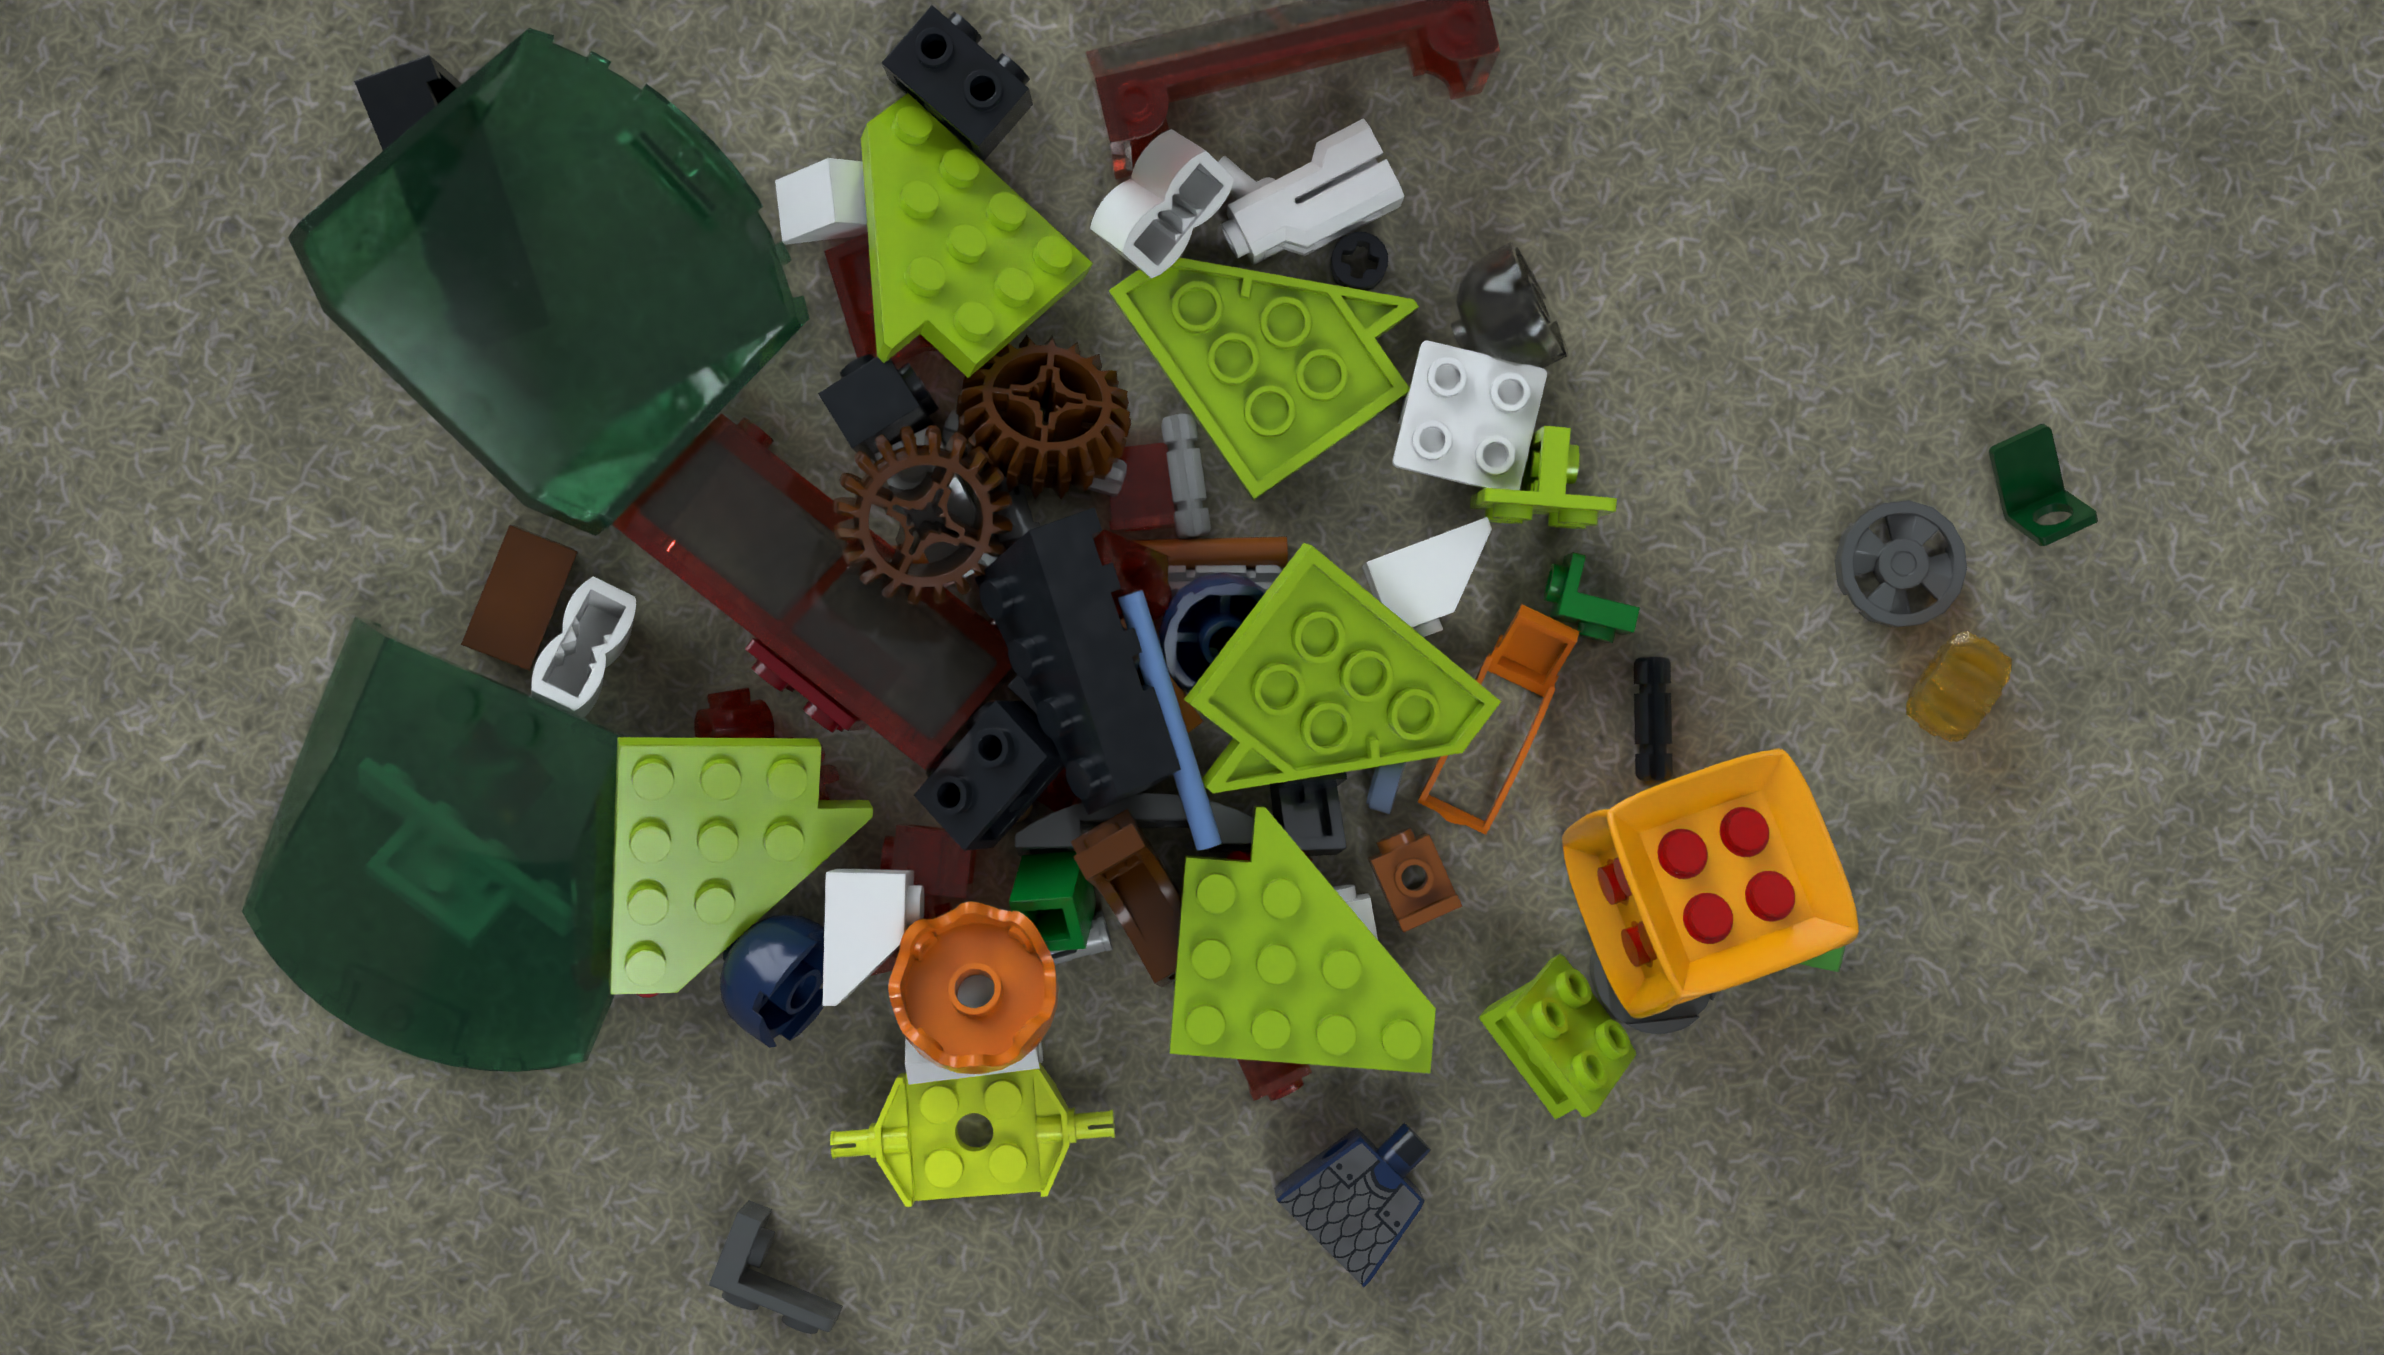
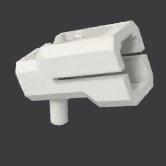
(1315, 202)

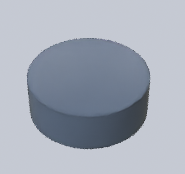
(1385, 787)

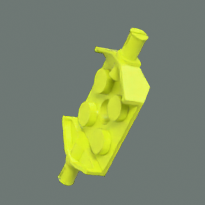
(927, 1159)

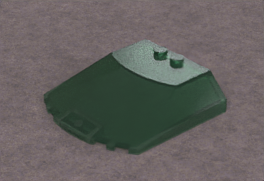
(556, 276)
(445, 863)

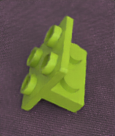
(1548, 469)
(1561, 1039)

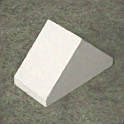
(822, 202)

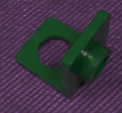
(2033, 486)

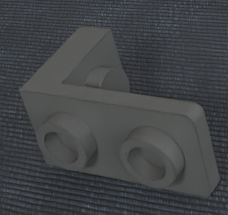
(749, 1289)

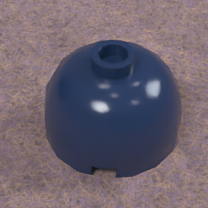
(1203, 621)
(775, 977)

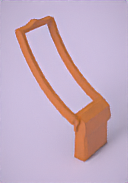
(1530, 657)

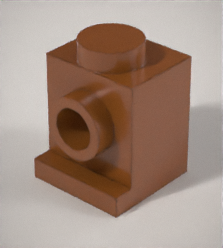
(1416, 905)

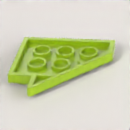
(953, 244)
(1267, 359)
(1331, 685)
(709, 846)
(1287, 968)

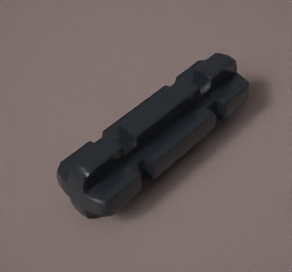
(1653, 718)

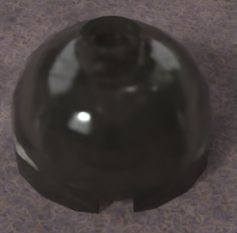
(1506, 312)

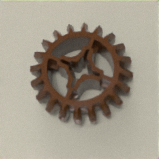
(1082, 413)
(910, 544)

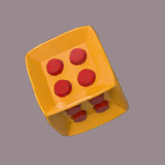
(1709, 882)

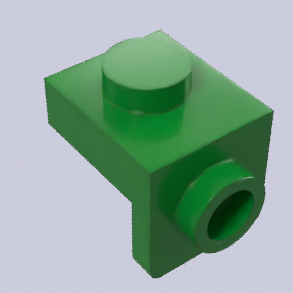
(1596, 617)

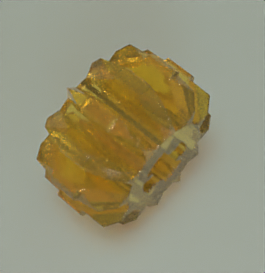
(1959, 686)

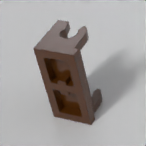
(519, 597)

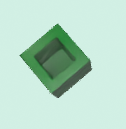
(1055, 899)

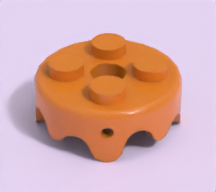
(965, 943)

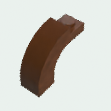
(1136, 887)

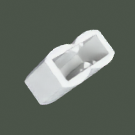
(1167, 196)
(592, 638)

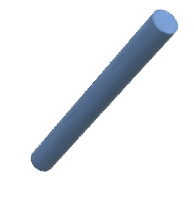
(1156, 674)

